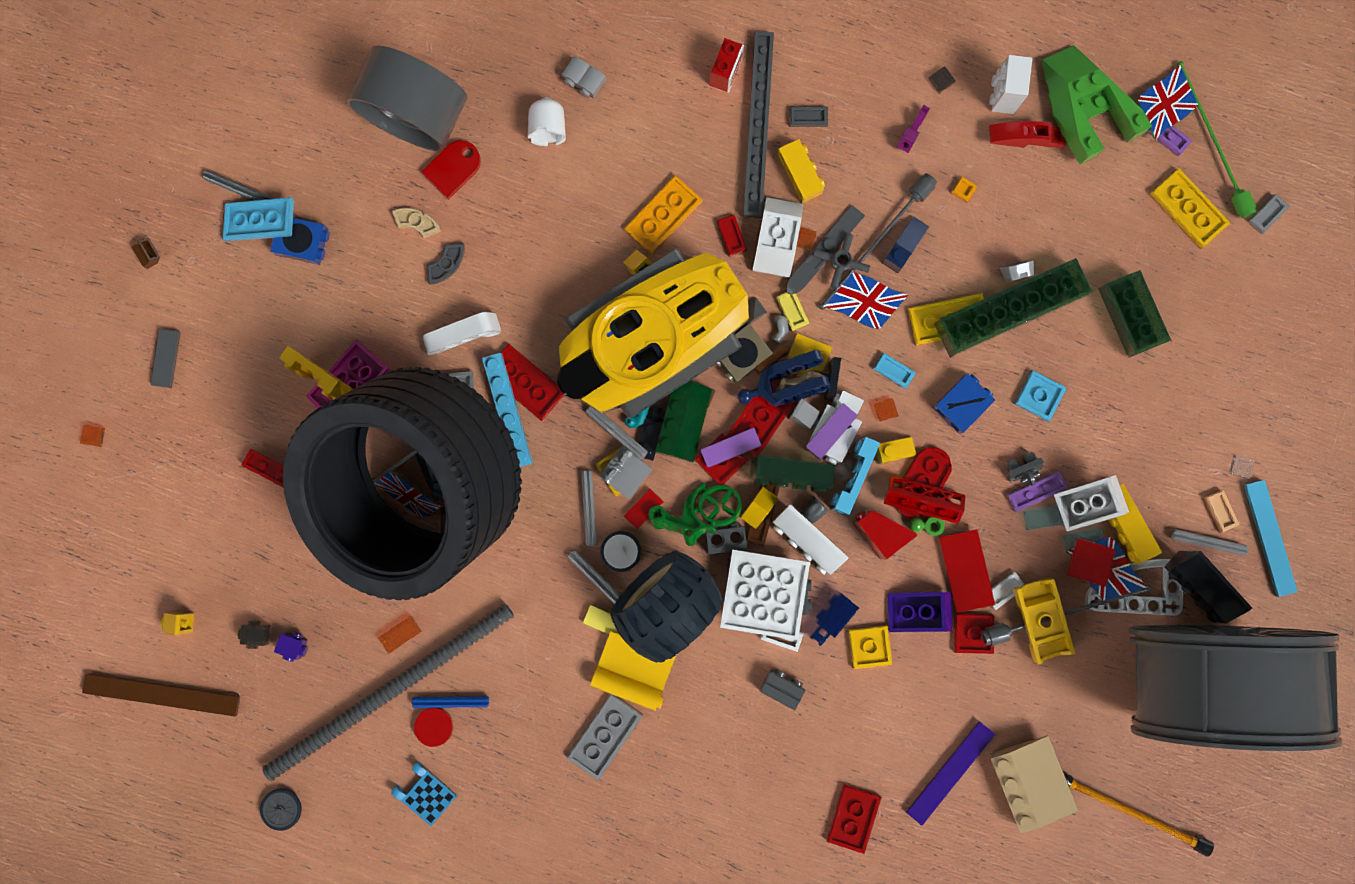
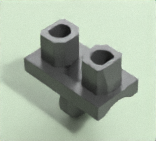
(1026, 472)

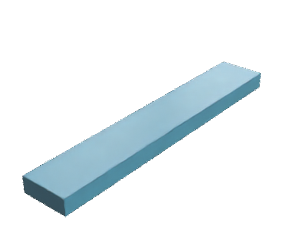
(1270, 538)

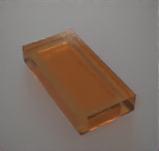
(399, 634)

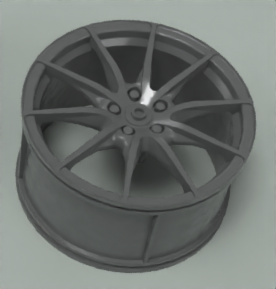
(1237, 687)

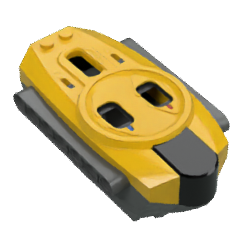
(652, 333)

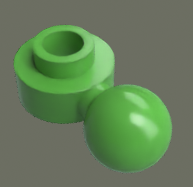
(916, 525)

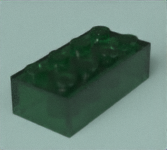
(1134, 313)
(791, 472)

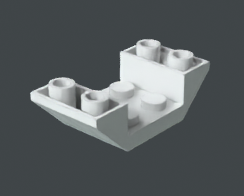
(778, 237)

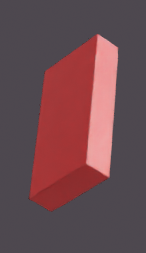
(731, 235)
(640, 511)

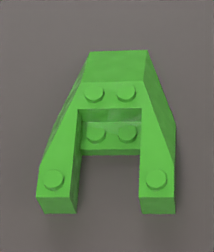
(1083, 92)

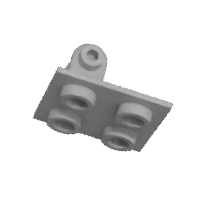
(625, 472)

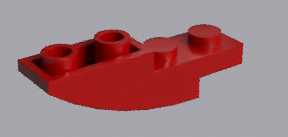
(1026, 133)

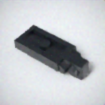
(651, 433)

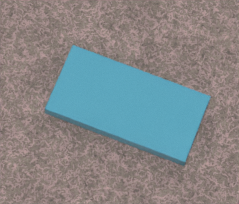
(258, 219)

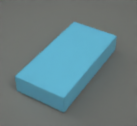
(894, 370)

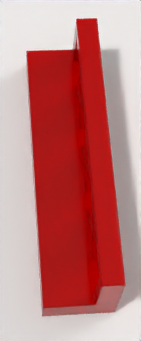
(925, 502)

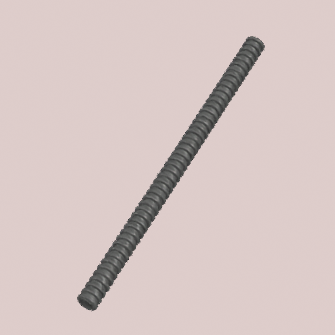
(386, 693)

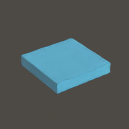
(1040, 395)

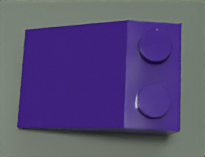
(920, 612)

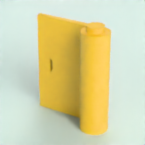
(630, 674)

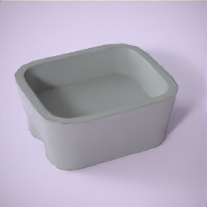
(1018, 270)

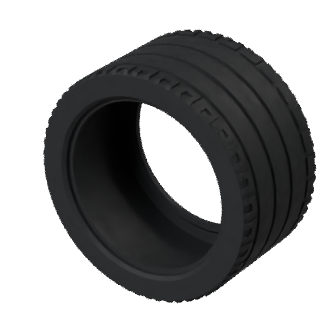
(349, 521)

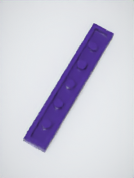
(950, 773)

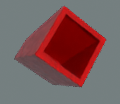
(882, 533)

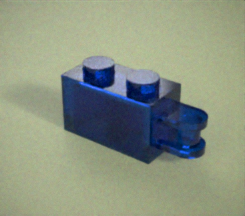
(834, 617)

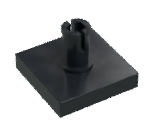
(833, 375)

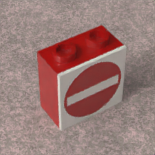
(726, 65)

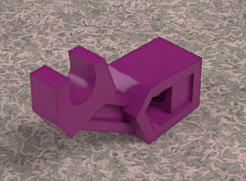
(911, 133)

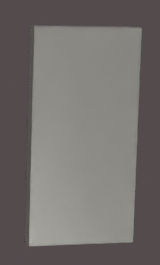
(604, 736)

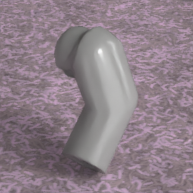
(782, 325)

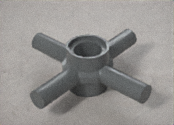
(843, 253)

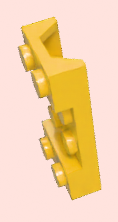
(306, 367)
(1041, 600)

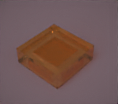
(886, 410)
(92, 435)

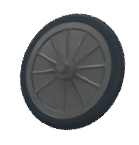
(280, 809)

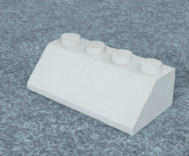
(809, 540)

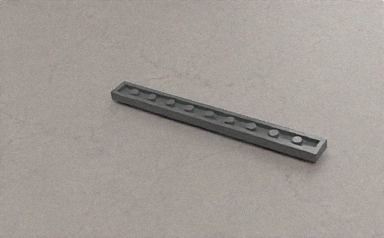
(758, 124)

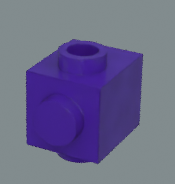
(291, 646)

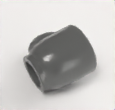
(813, 510)

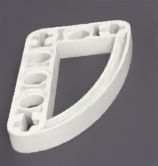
(1143, 601)

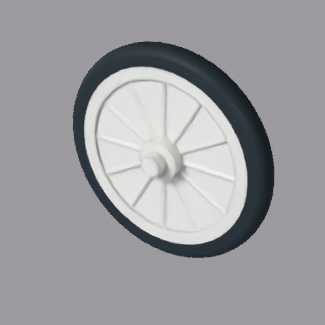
(620, 551)

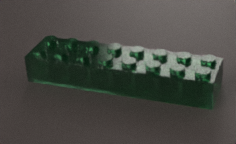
(1013, 307)

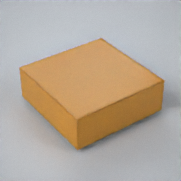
(964, 189)

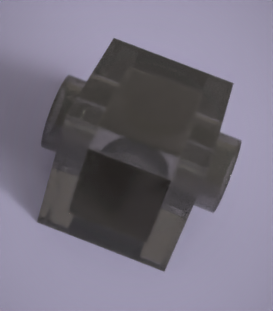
(254, 634)

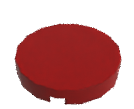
(433, 727)

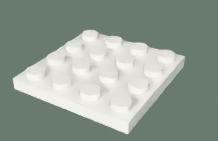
(765, 594)

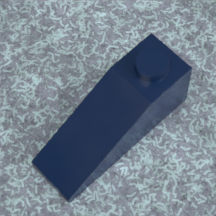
(905, 245)

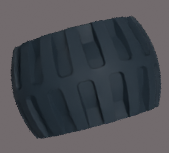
(666, 607)

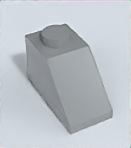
(805, 415)

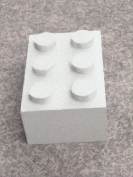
(1011, 84)
(1091, 503)

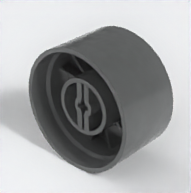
(407, 98)

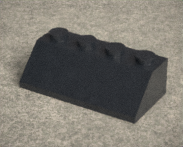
(1207, 586)

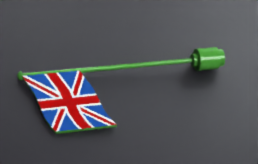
(1170, 103)

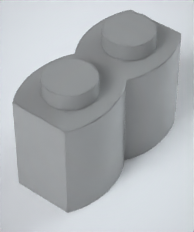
(584, 77)

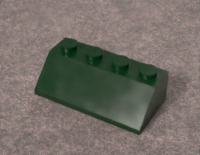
(684, 421)

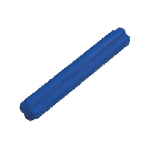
(450, 701)

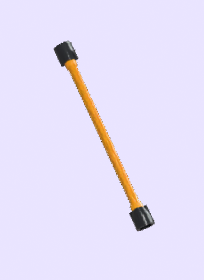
(1198, 843)

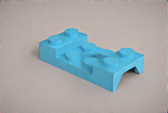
(864, 451)

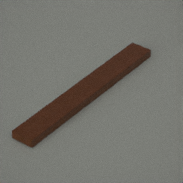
(161, 694)

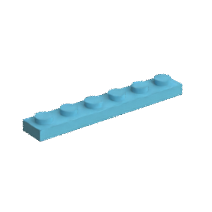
(506, 404)

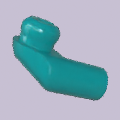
(637, 420)

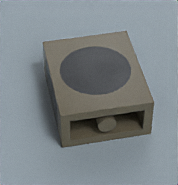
(747, 357)

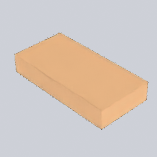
(1221, 511)

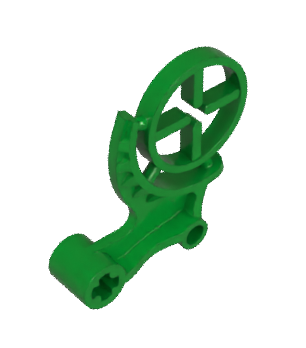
(689, 524)

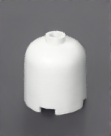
(546, 122)

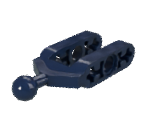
(784, 369)

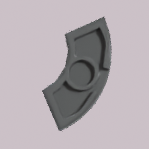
(447, 264)

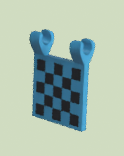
(427, 797)

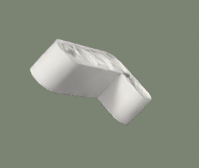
(460, 332)

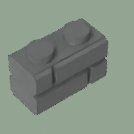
(783, 690)

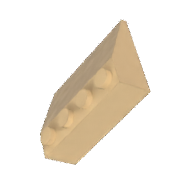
(1034, 783)

